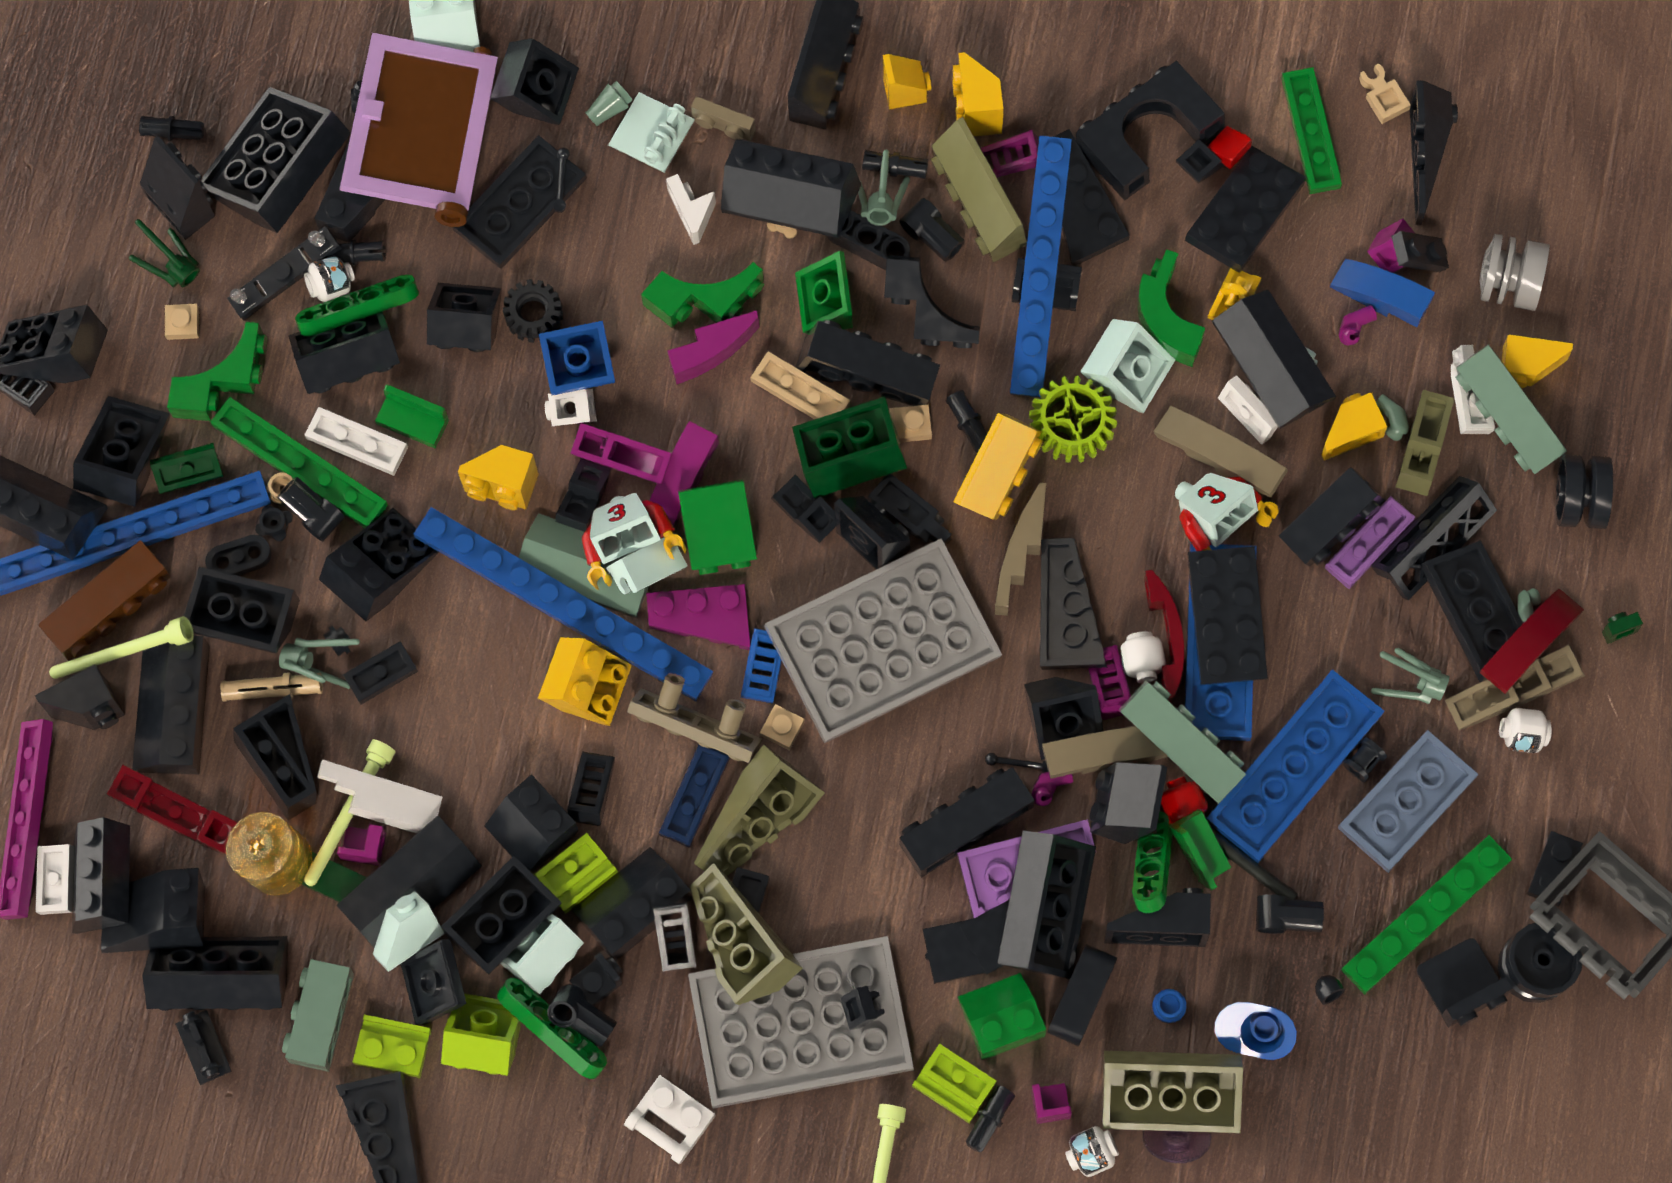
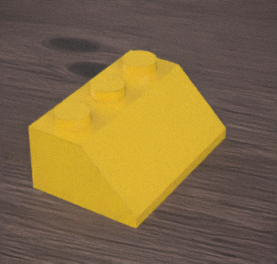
(999, 467)

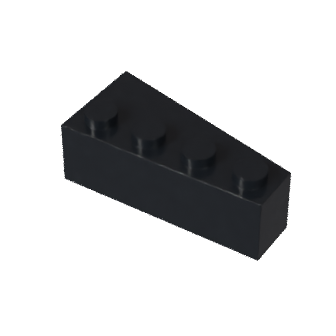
(867, 364)

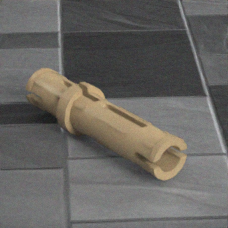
(233, 689)

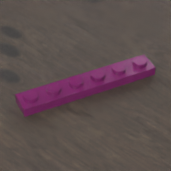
(25, 818)

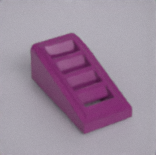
(1018, 141)
(1110, 701)

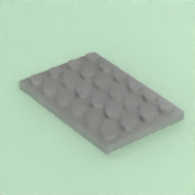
(882, 640)
(801, 1033)

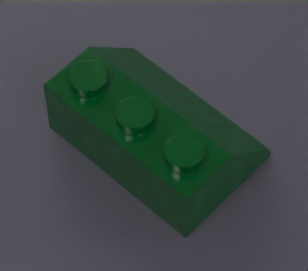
(849, 447)

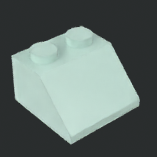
(445, 23)
(1128, 364)
(543, 953)

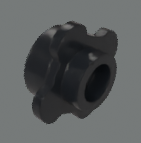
(271, 514)

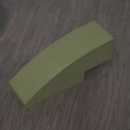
(1425, 442)

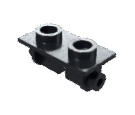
(203, 1046)

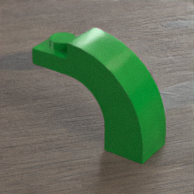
(1174, 334)

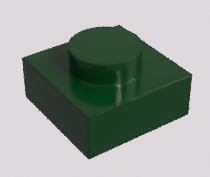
(1621, 626)

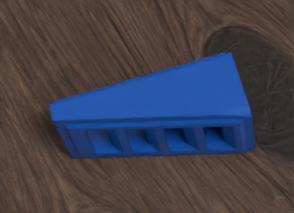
(748, 692)

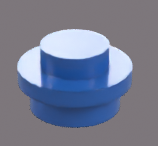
(1169, 1006)

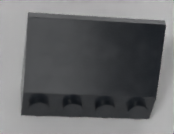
(275, 158)

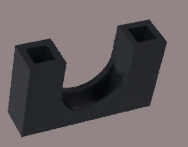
(1167, 93)

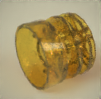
(282, 862)

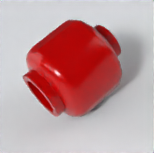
(1182, 799)

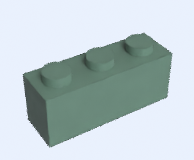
(318, 1015)

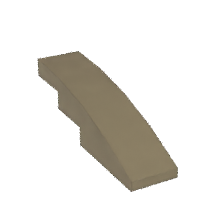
(1220, 450)
(1024, 541)
(1542, 677)
(1099, 751)

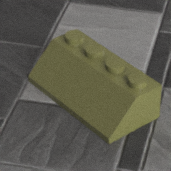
(978, 192)
(1172, 1091)

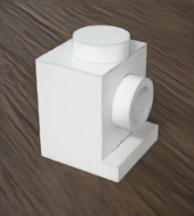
(584, 403)

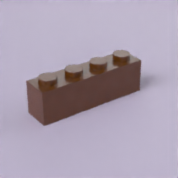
(105, 601)

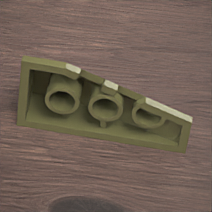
(759, 807)
(745, 948)

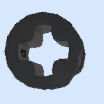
(1365, 760)

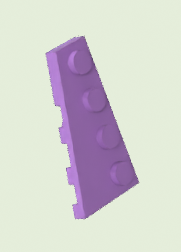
(991, 868)

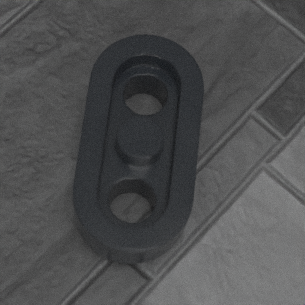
(238, 555)

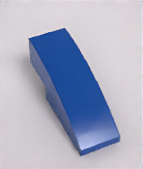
(1383, 291)

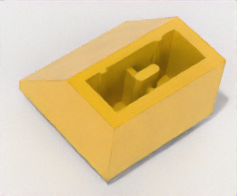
(977, 96)
(501, 476)
(584, 680)

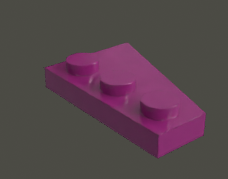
(702, 612)

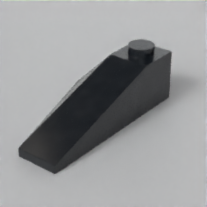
(1430, 127)

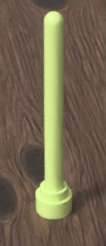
(177, 632)
(377, 757)
(890, 1120)

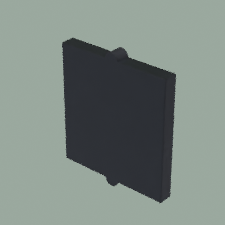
(986, 935)
(950, 953)

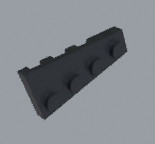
(1089, 216)
(1067, 617)
(384, 1126)

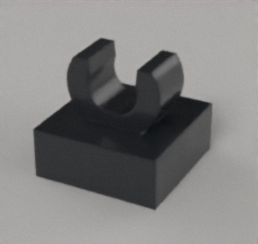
(860, 1008)

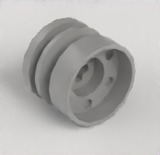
(1514, 272)

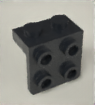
(1462, 983)

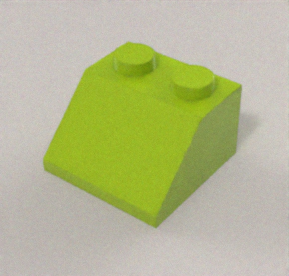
(481, 1036)

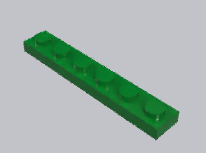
(298, 461)
(1426, 914)

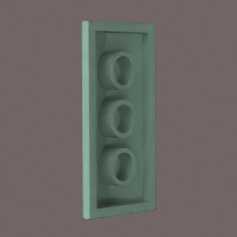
(560, 554)

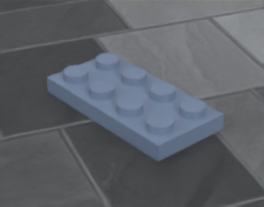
(1407, 801)

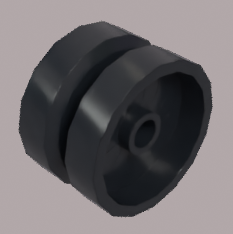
(1584, 491)
(1530, 980)

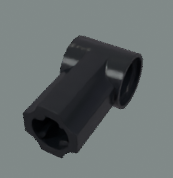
(926, 223)
(317, 514)
(1278, 914)
(580, 1015)

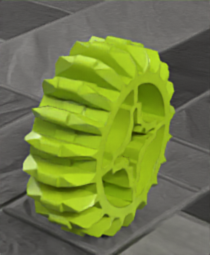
(1085, 416)

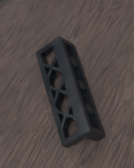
(1432, 529)

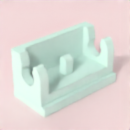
(646, 567)

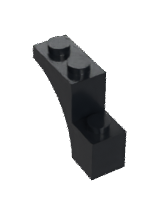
(932, 325)

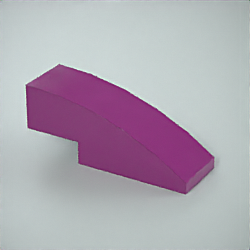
(712, 346)
(621, 453)
(685, 468)

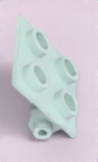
(652, 131)

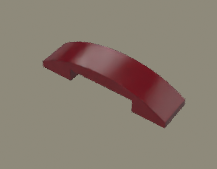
(1160, 599)
(1531, 640)
(171, 809)

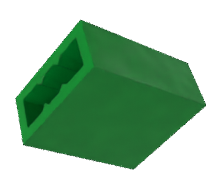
(717, 526)

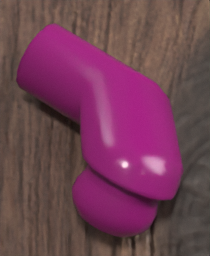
(1352, 324)
(1045, 787)

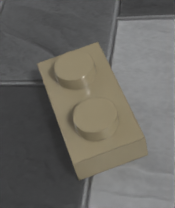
(731, 122)

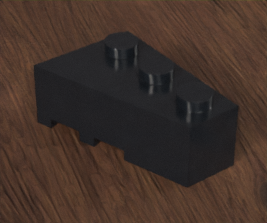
(277, 756)

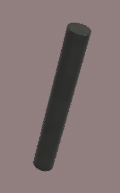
(1255, 869)

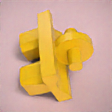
(1234, 288)

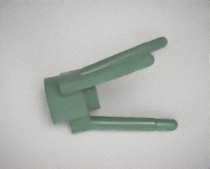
(880, 207)
(298, 658)
(1430, 681)

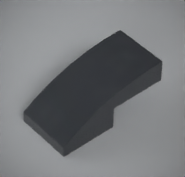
(1200, 160)
(583, 495)
(806, 511)

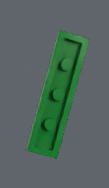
(1311, 130)

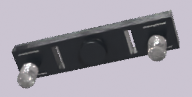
(283, 273)

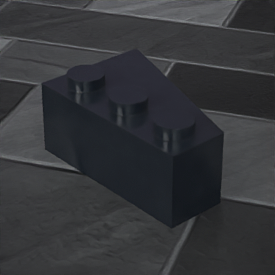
(345, 211)
(1332, 517)

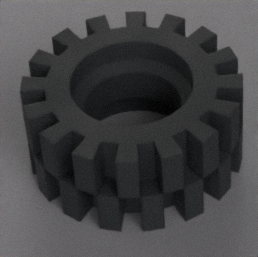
(527, 293)

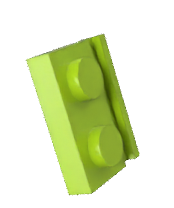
(576, 872)
(392, 1046)
(954, 1083)

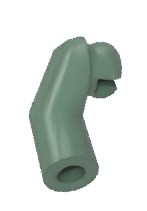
(1396, 416)

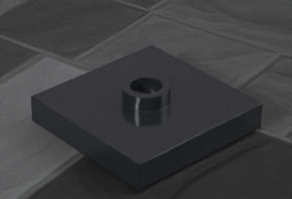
(433, 982)

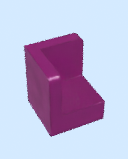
(1382, 247)
(363, 845)
(1050, 1103)

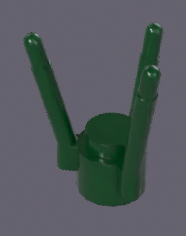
(181, 269)

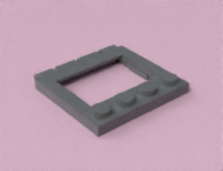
(1632, 884)

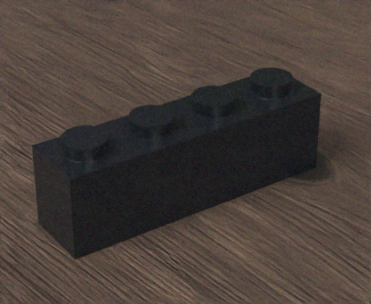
(965, 821)

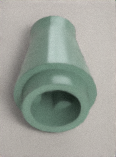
(609, 103)

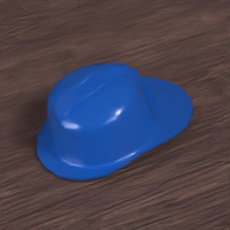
(1255, 1030)

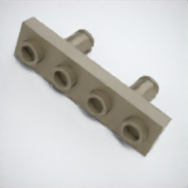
(681, 720)

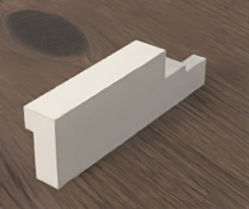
(383, 799)

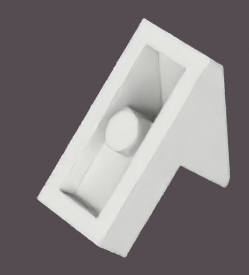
(692, 211)

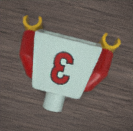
(1218, 508)
(623, 528)

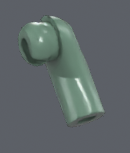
(1526, 601)

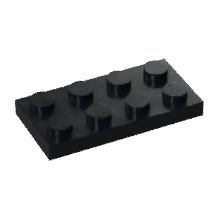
(518, 202)
(1245, 209)
(1473, 602)
(1227, 615)

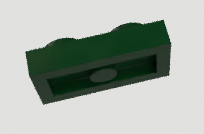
(186, 468)

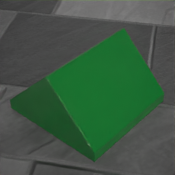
(824, 293)

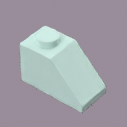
(405, 931)

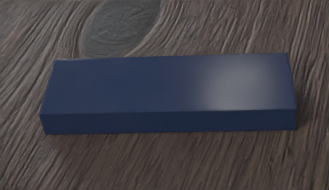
(694, 795)

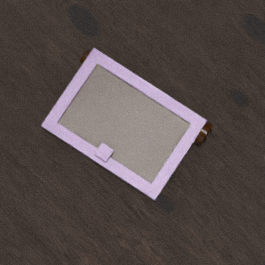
(420, 125)

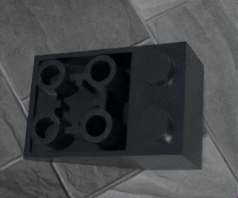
(176, 189)
(53, 345)
(376, 564)

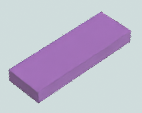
(1369, 542)

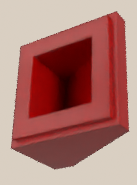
(1230, 146)

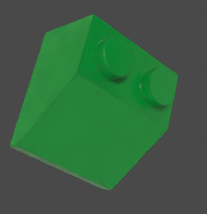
(1002, 1016)

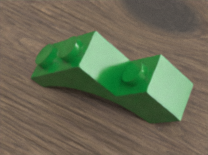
(673, 298)
(196, 395)

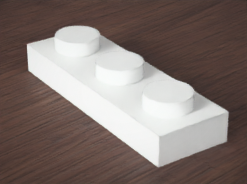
(356, 441)

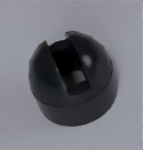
(1328, 989)

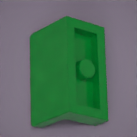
(412, 416)
(1200, 848)

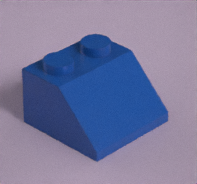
(577, 358)

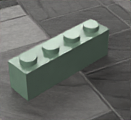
(1511, 409)
(1182, 742)

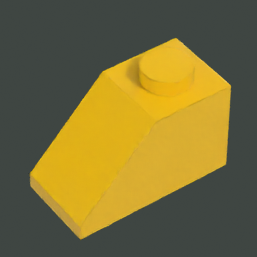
(904, 81)
(1533, 358)
(1355, 425)

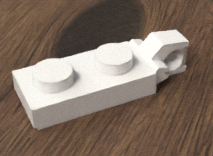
(1469, 417)

